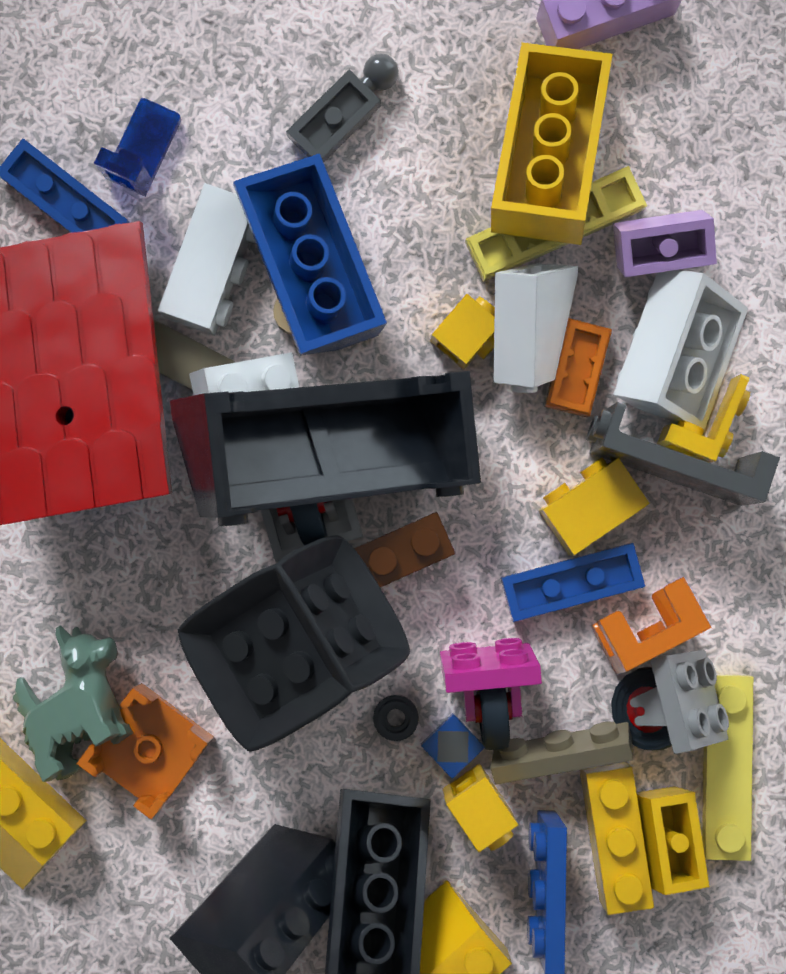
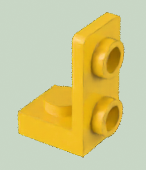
(688, 437)

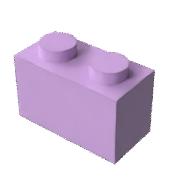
(665, 243)

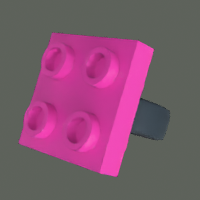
(489, 673)

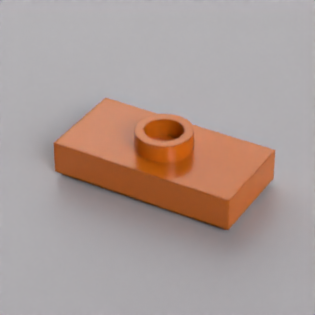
(579, 368)

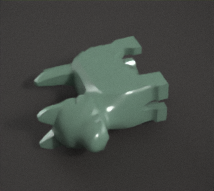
(77, 711)

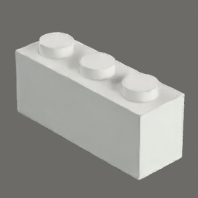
(208, 263)

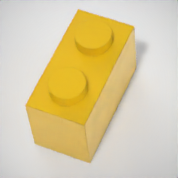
(593, 505)
(480, 809)
(672, 840)

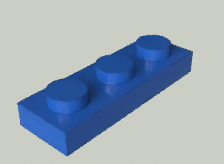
(56, 191)
(572, 582)

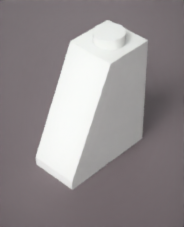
(531, 323)

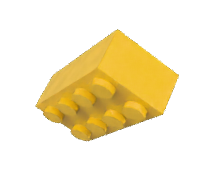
(550, 143)

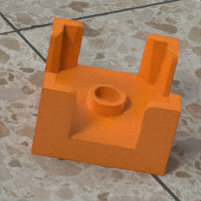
(679, 612)
(155, 755)

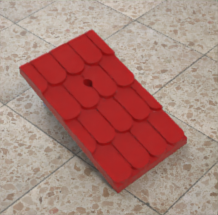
(79, 375)

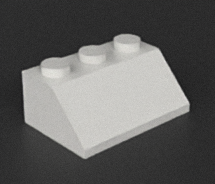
(681, 347)

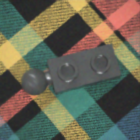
(343, 108)

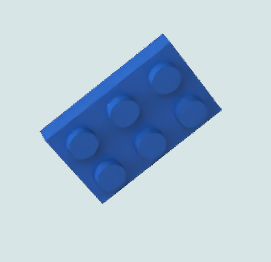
(548, 891)

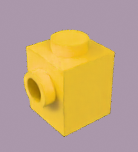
(466, 331)

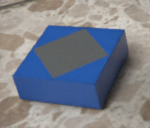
(452, 745)

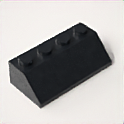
(378, 884)
(263, 907)

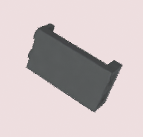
(743, 486)

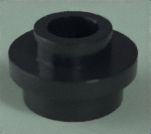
(399, 732)

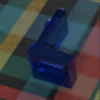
(140, 148)

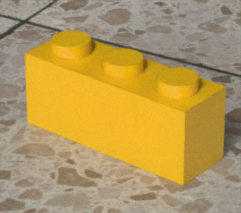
(616, 838)

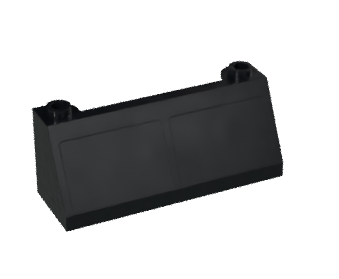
(326, 443)

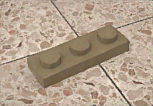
(563, 752)

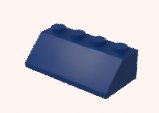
(310, 256)

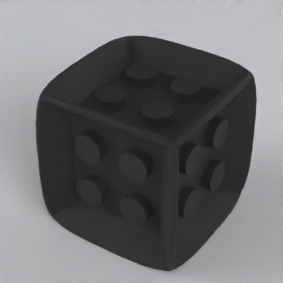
(293, 641)

